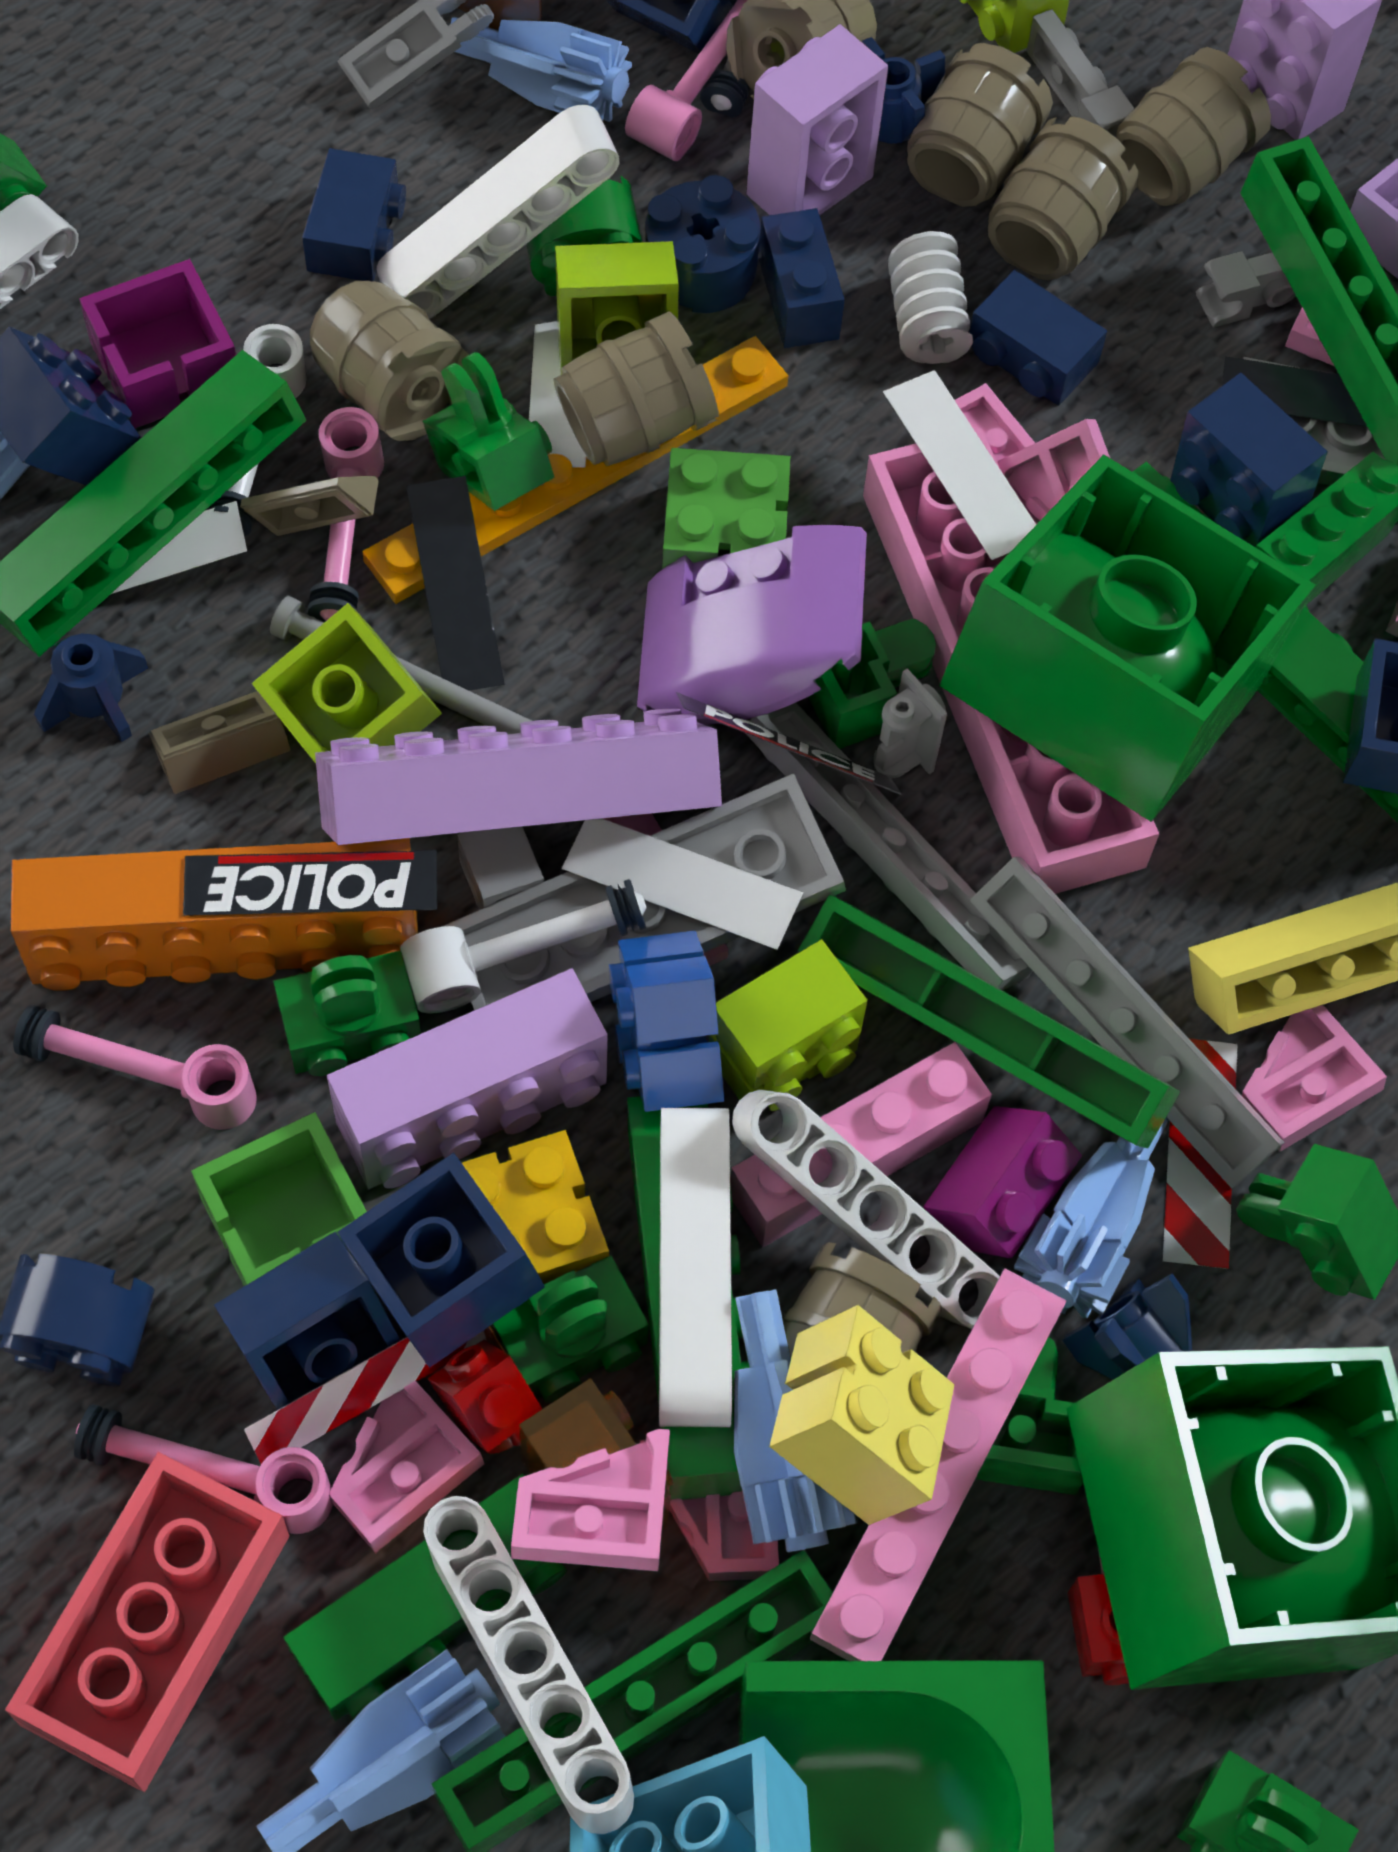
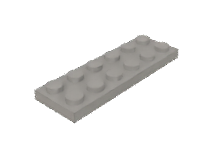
(759, 832)

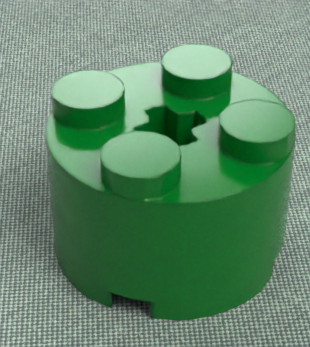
(600, 218)

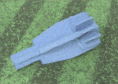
(554, 64)
(1093, 1222)
(776, 1494)
(392, 1753)

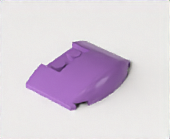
(754, 623)

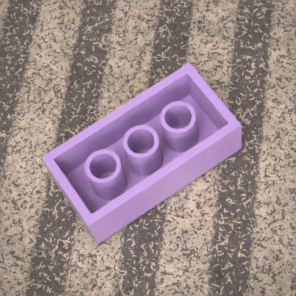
(470, 1080)

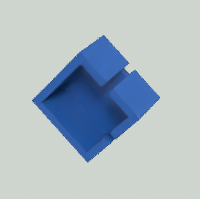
(664, 1019)

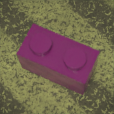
(1003, 1180)

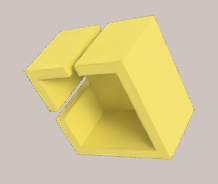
(863, 1416)

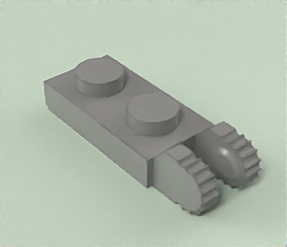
(409, 47)

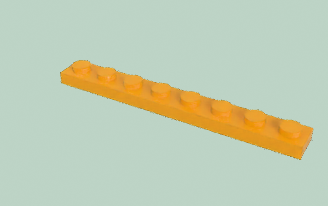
(738, 382)

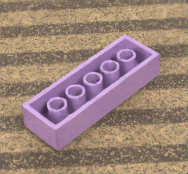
(517, 778)

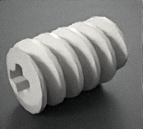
(929, 298)

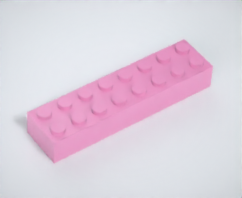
(1044, 810)

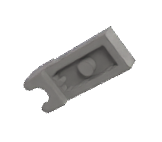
(1073, 76)
(1241, 286)

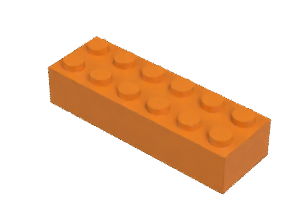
(126, 922)

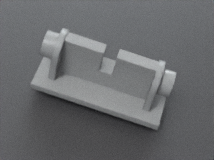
(910, 729)

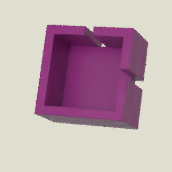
(157, 339)

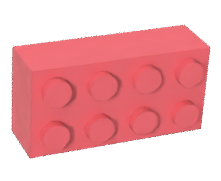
(149, 1621)

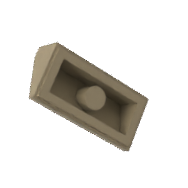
(314, 504)
(219, 741)

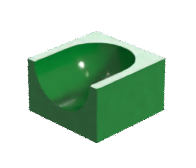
(1124, 635)
(1246, 1511)
(910, 1751)

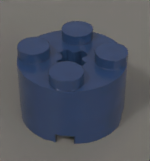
(712, 238)
(74, 1316)

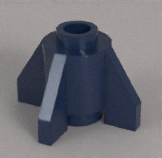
(906, 92)
(88, 682)
(1134, 1328)

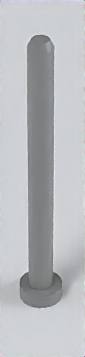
(291, 619)

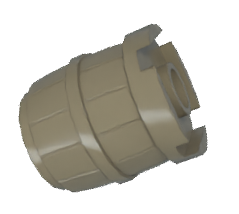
(776, 30)
(977, 125)
(1193, 127)
(1060, 198)
(384, 356)
(635, 392)
(865, 1282)

